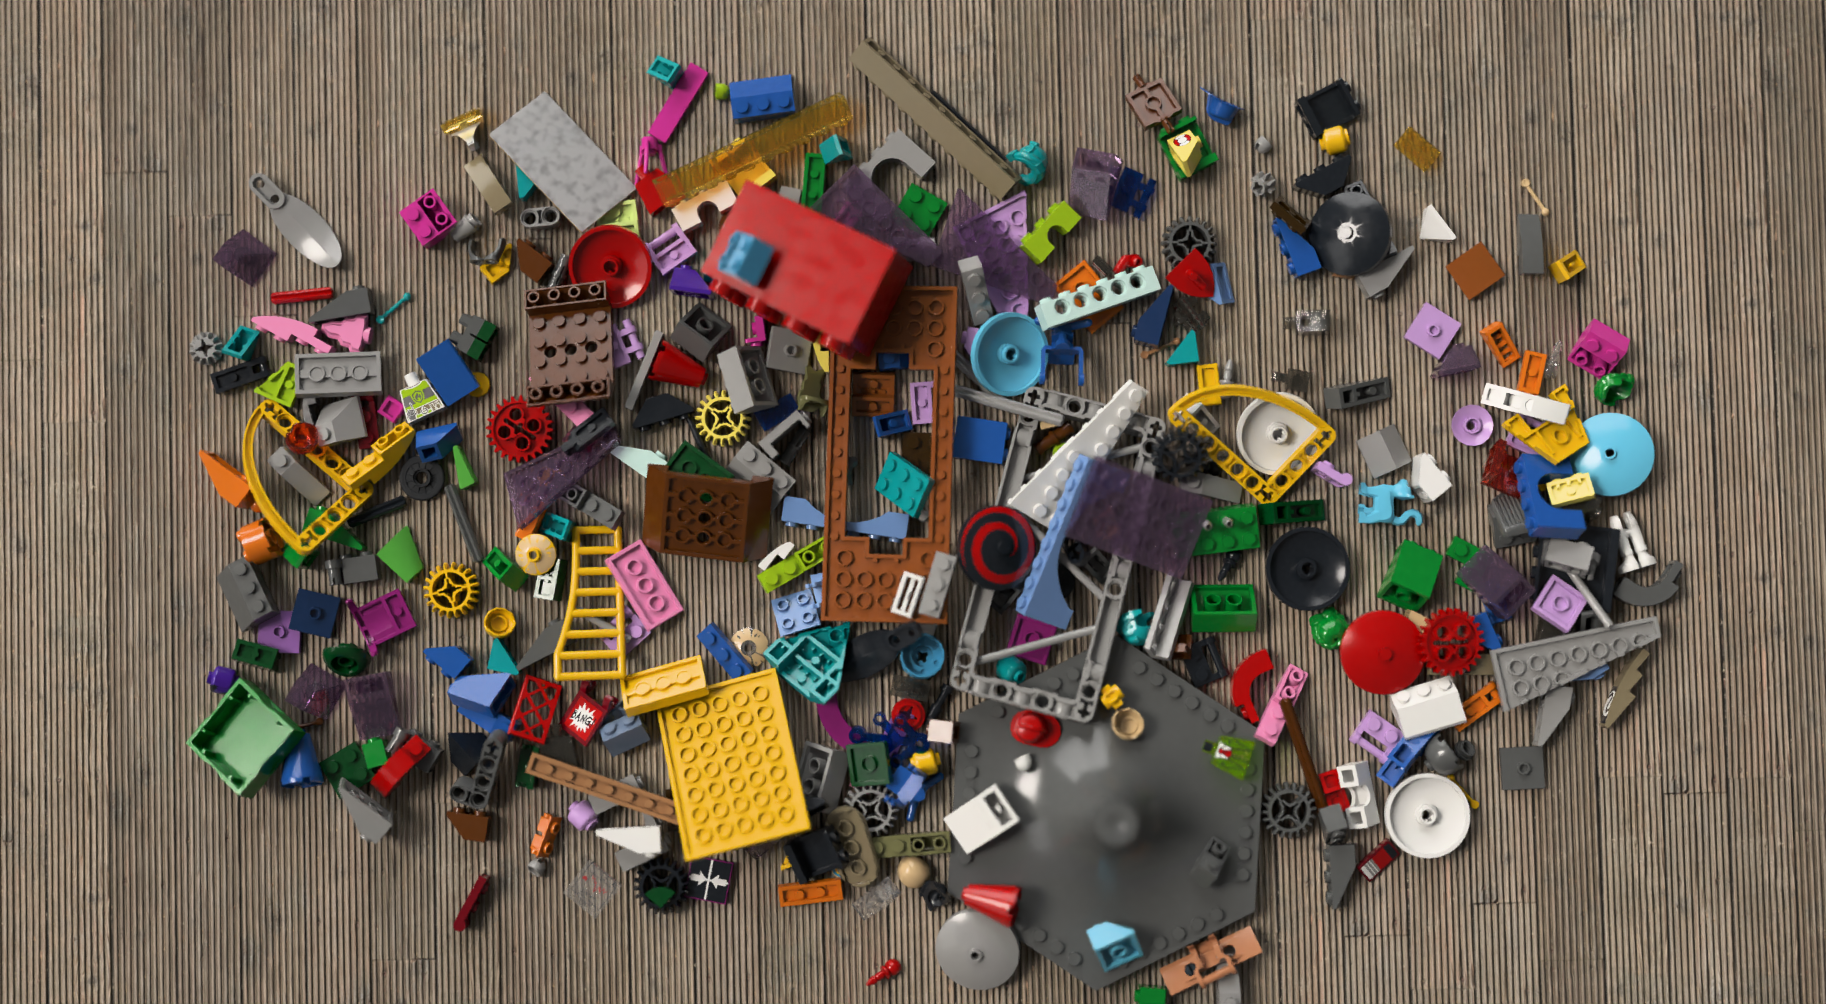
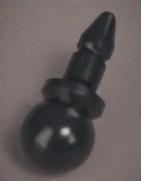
(1230, 561)

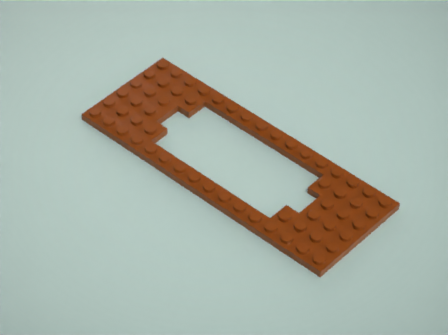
(864, 584)

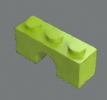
(1061, 218)

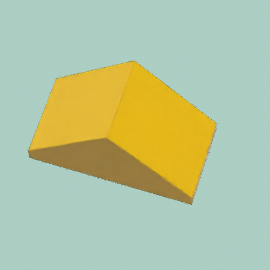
(1567, 267)

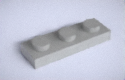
(937, 584)

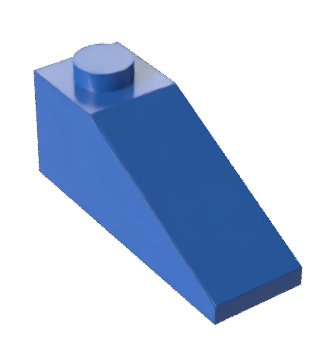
(501, 721)

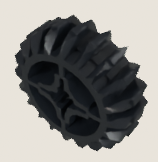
(1195, 460)
(656, 877)

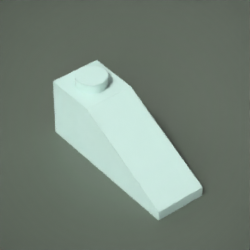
(639, 458)

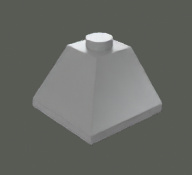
(341, 422)

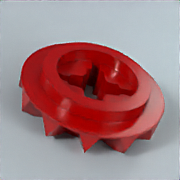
(917, 711)

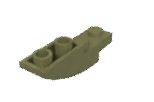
(912, 844)

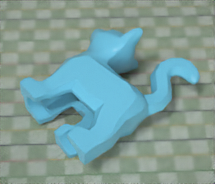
(1383, 504)

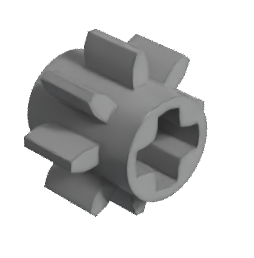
(1263, 184)

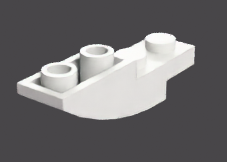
(1525, 404)

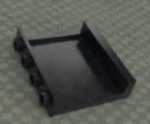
(1605, 543)

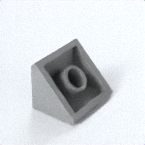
(1383, 451)

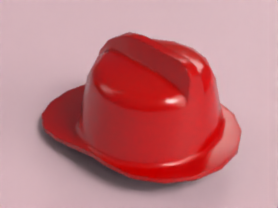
(1035, 729)

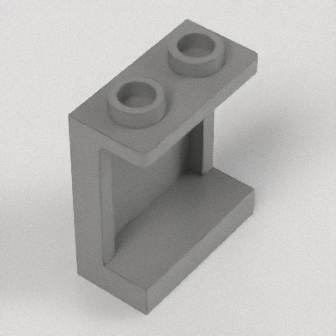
(782, 430)

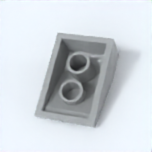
(368, 815)

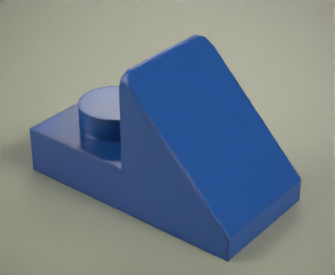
(892, 423)

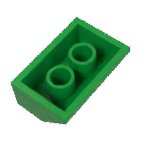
(1223, 608)

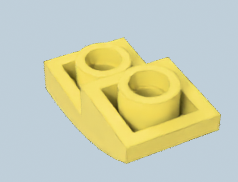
(822, 356)

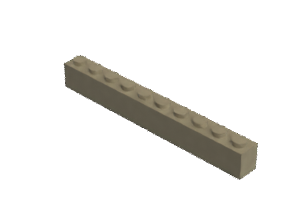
(934, 118)

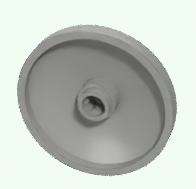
(977, 950)

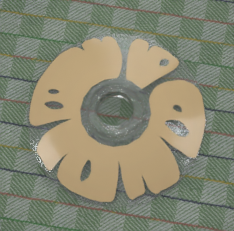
(756, 639)

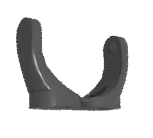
(492, 258)

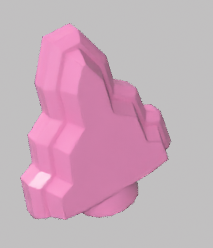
(350, 332)

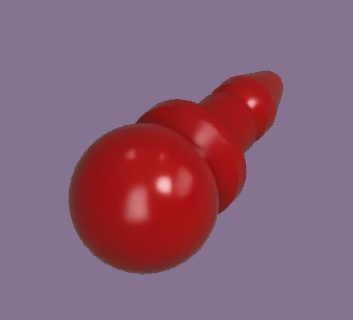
(891, 968)

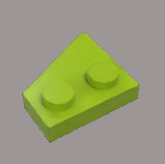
(280, 386)

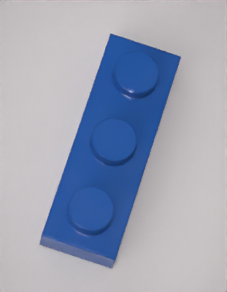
(724, 651)

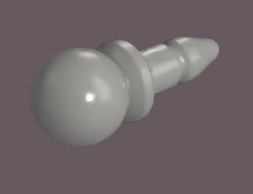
(1227, 376)

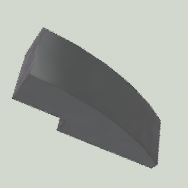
(1529, 245)

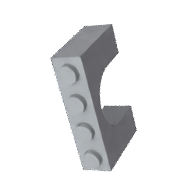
(900, 150)
(627, 858)

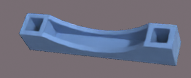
(889, 525)

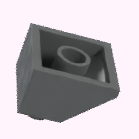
(700, 331)

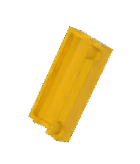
(664, 686)

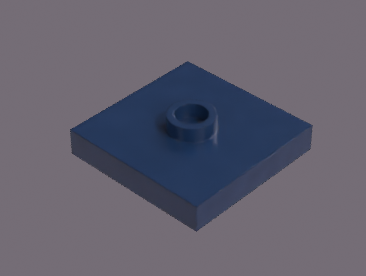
(314, 613)

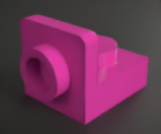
(758, 328)

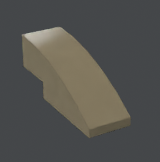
(488, 185)

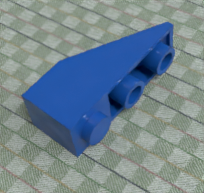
(1299, 253)

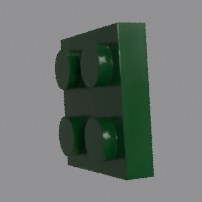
(869, 763)
(348, 764)

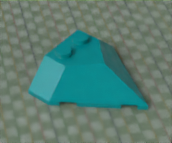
(811, 661)

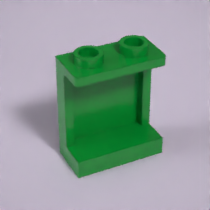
(1185, 124)

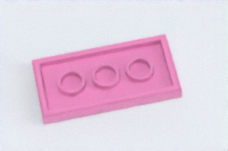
(644, 585)

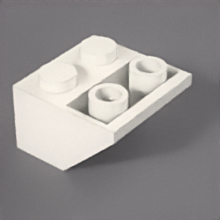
(1427, 479)

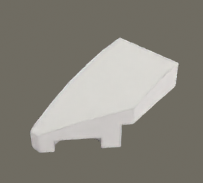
(782, 551)

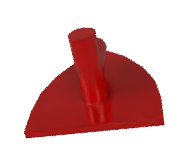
(1193, 276)

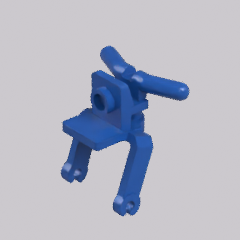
(1062, 348)
(910, 788)

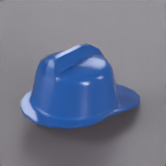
(1220, 110)

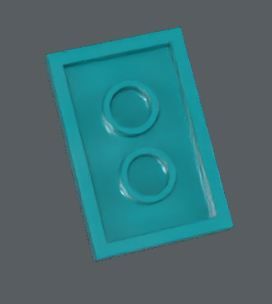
(904, 484)

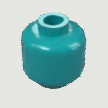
(1011, 670)

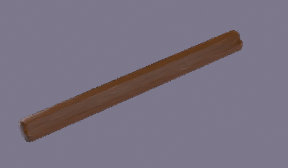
(1303, 753)

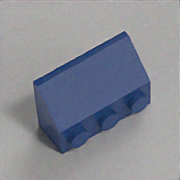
(762, 99)

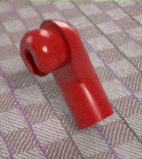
(1127, 261)

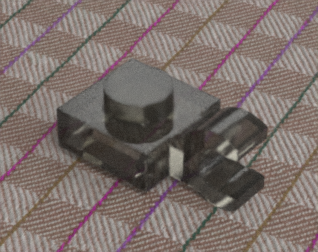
(1295, 380)

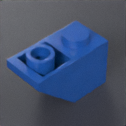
(437, 441)
(1492, 640)
(451, 659)

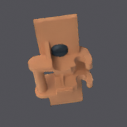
(1208, 954)

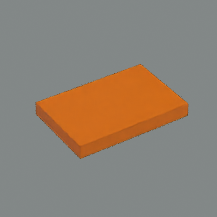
(1079, 276)

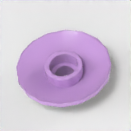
(1482, 425)

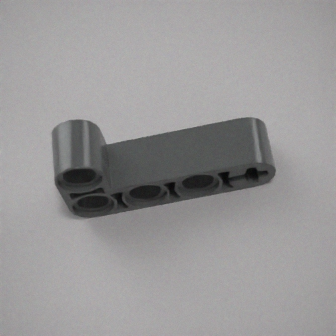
(486, 768)

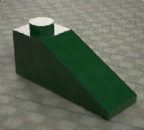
(1291, 512)

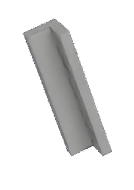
(1168, 618)

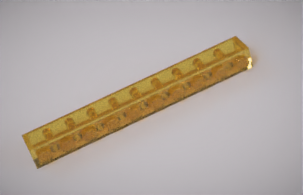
(752, 149)

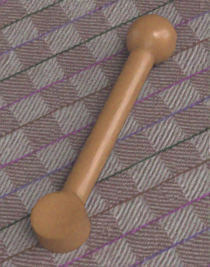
(1144, 354)

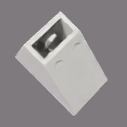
(981, 818)

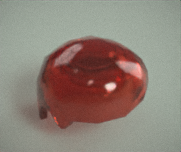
(302, 438)

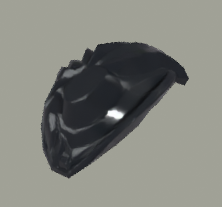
(934, 894)

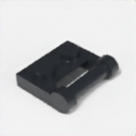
(1198, 667)

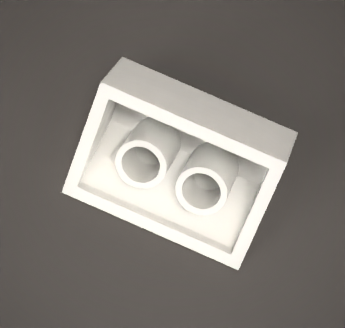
(1427, 707)

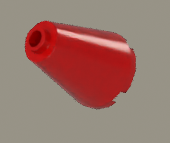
(676, 367)
(994, 901)

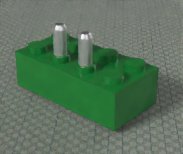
(1228, 530)

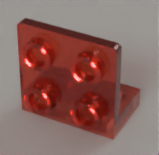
(1499, 470)

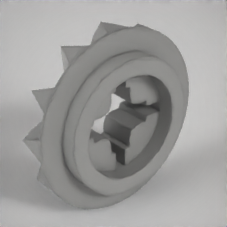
(213, 354)

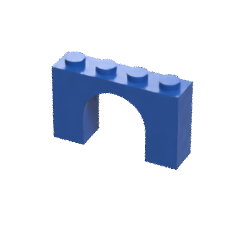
(1540, 517)

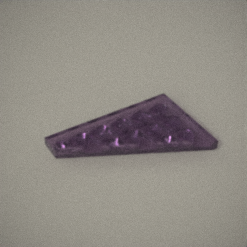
(1003, 262)

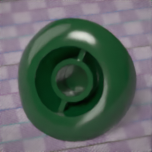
(346, 659)

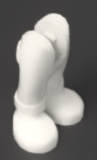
(1634, 533)

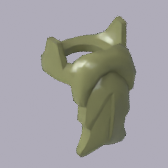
(809, 397)

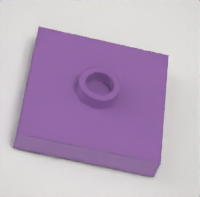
(276, 634)

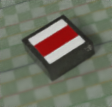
(1101, 266)

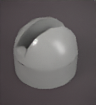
(1262, 145)
(536, 867)

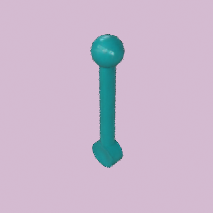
(381, 319)

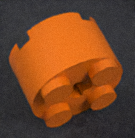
(260, 541)

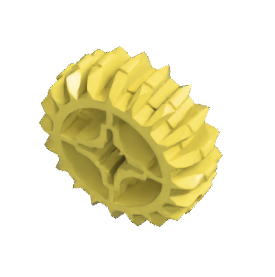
(717, 426)

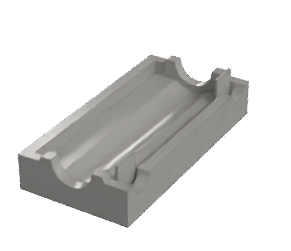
(338, 374)

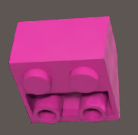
(429, 219)
(1599, 349)

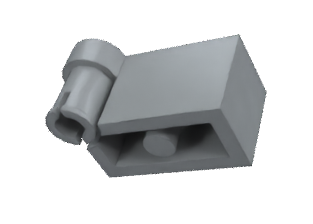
(1572, 557)

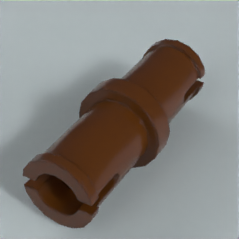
(1053, 438)

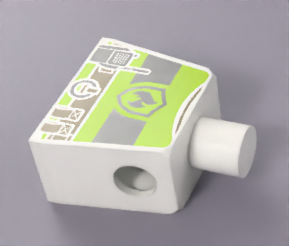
(420, 399)

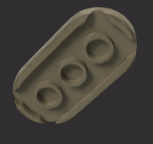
(858, 842)

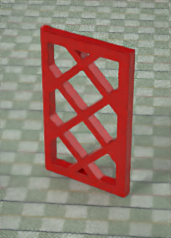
(544, 723)

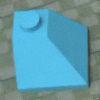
(1114, 944)

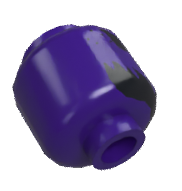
(222, 679)

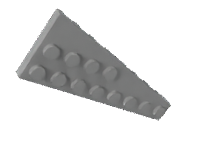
(1544, 664)

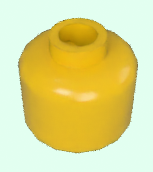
(1335, 140)
(927, 761)

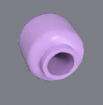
(582, 815)

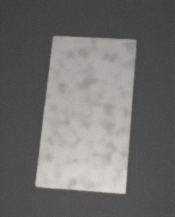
(562, 162)

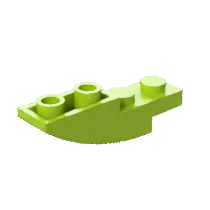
(792, 566)

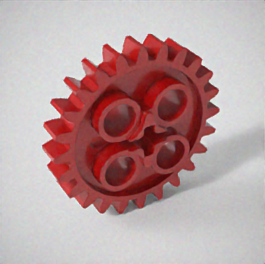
(510, 445)
(1450, 662)

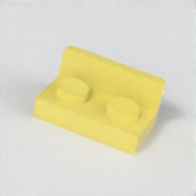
(1570, 490)

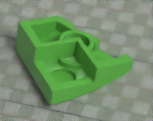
(402, 555)

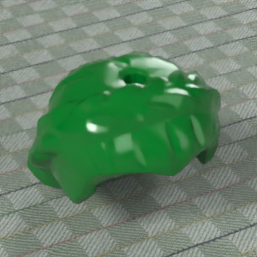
(1613, 388)
(1327, 627)

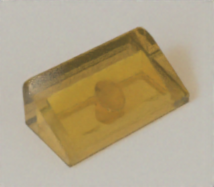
(1417, 149)

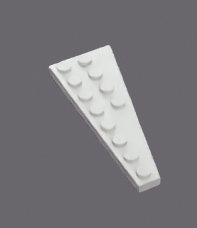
(1098, 437)

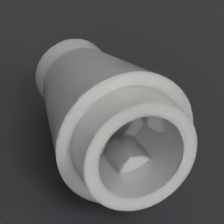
(468, 225)

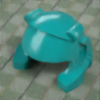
(1033, 158)
(1134, 626)

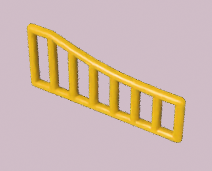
(572, 612)

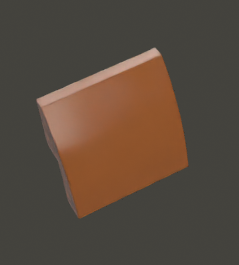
(1475, 270)
(873, 393)

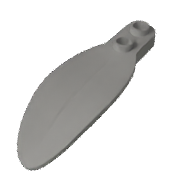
(299, 223)

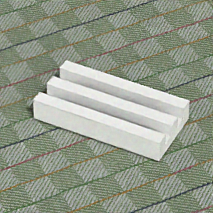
(915, 598)

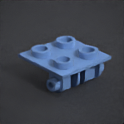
(794, 613)

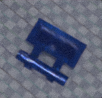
(1126, 189)

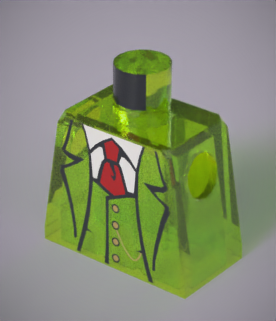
(1230, 754)

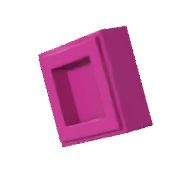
(391, 409)

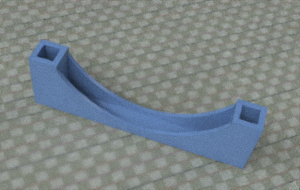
(1042, 592)

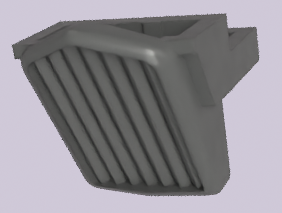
(1507, 521)

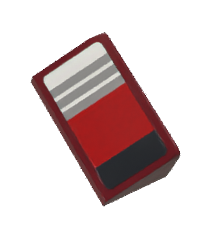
(1377, 859)

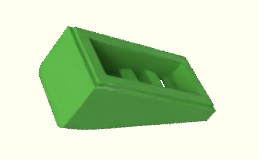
(465, 473)

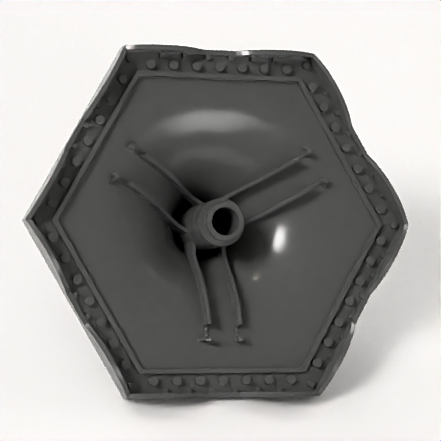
(1113, 819)

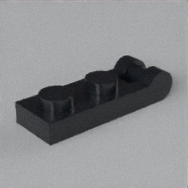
(240, 375)

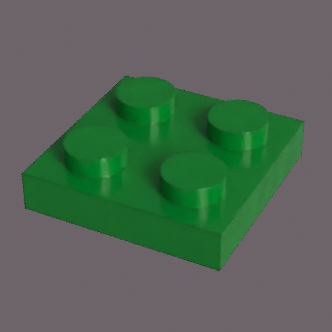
(922, 208)

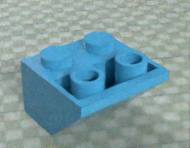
(745, 258)

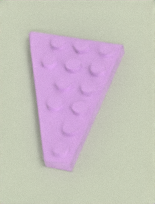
(1012, 220)

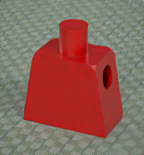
(647, 190)

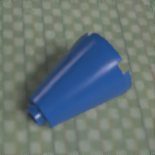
(302, 766)

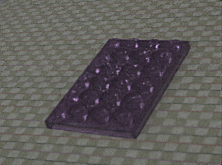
(1138, 517)

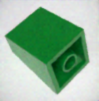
(1410, 576)

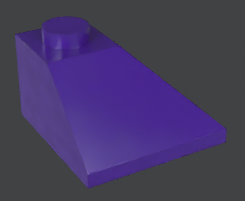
(689, 283)

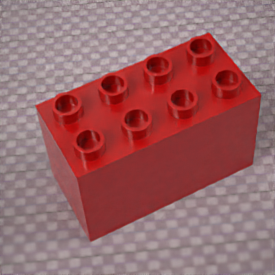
(817, 276)

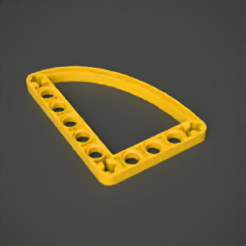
(320, 460)
(1270, 486)

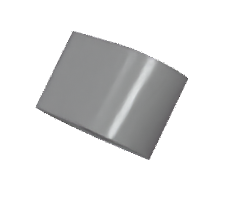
(541, 218)

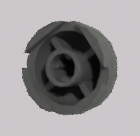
(1441, 757)

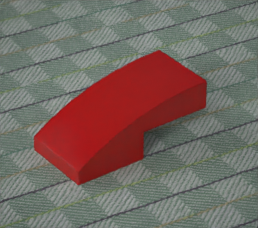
(1332, 790)

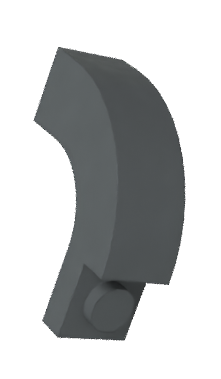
(1635, 595)

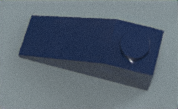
(1152, 322)

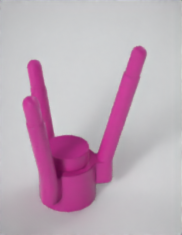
(648, 148)

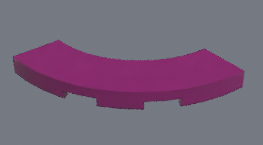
(835, 723)

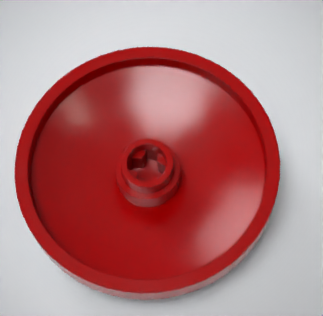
(613, 256)
(1381, 652)

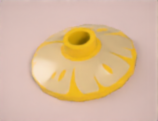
(545, 554)

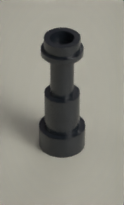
(936, 708)

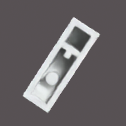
(636, 838)

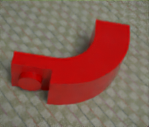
(1242, 678)
(398, 766)

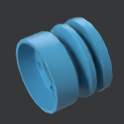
(934, 659)

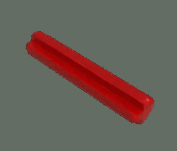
(302, 295)

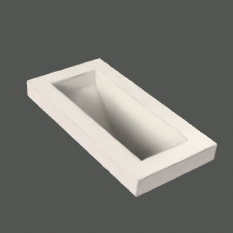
(1434, 227)

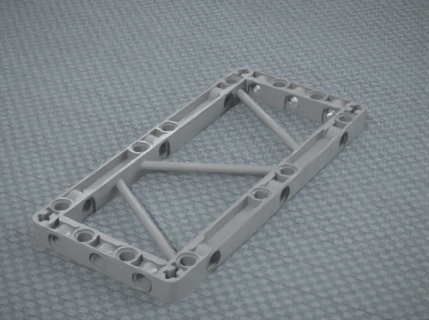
(1118, 573)

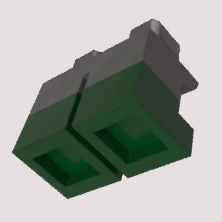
(479, 328)

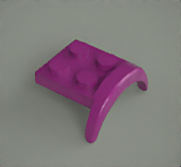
(382, 618)

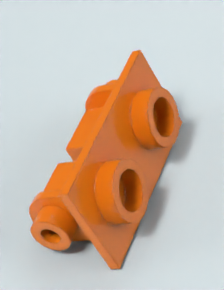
(543, 845)

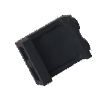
(1328, 108)
(816, 853)

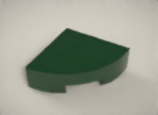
(660, 895)

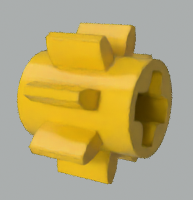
(1111, 696)

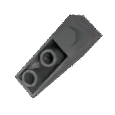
(1340, 866)

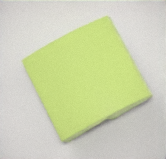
(624, 215)

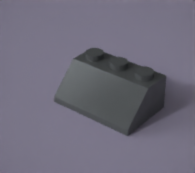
(247, 594)

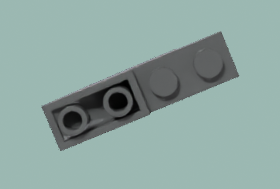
(593, 506)

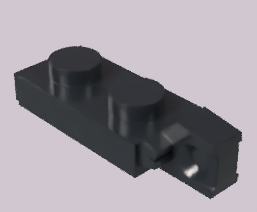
(588, 432)

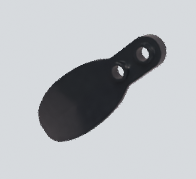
(877, 650)

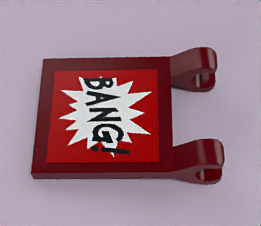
(585, 714)

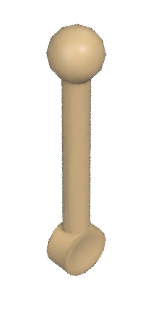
(1526, 184)

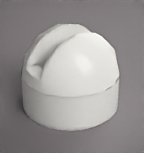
(1023, 762)

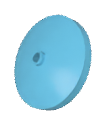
(1008, 353)
(1631, 458)

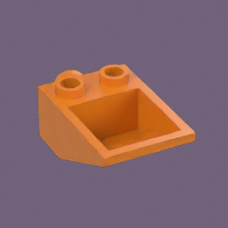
(229, 481)

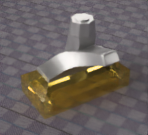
(464, 126)

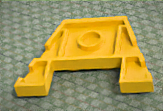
(1551, 439)

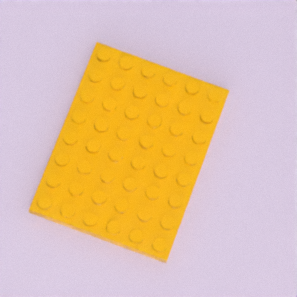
(733, 767)

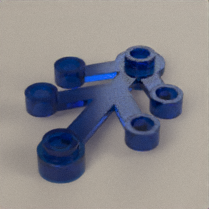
(894, 738)

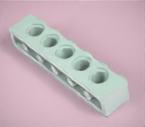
(1050, 318)

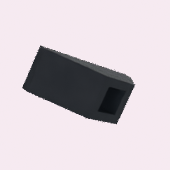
(1325, 178)
(661, 411)

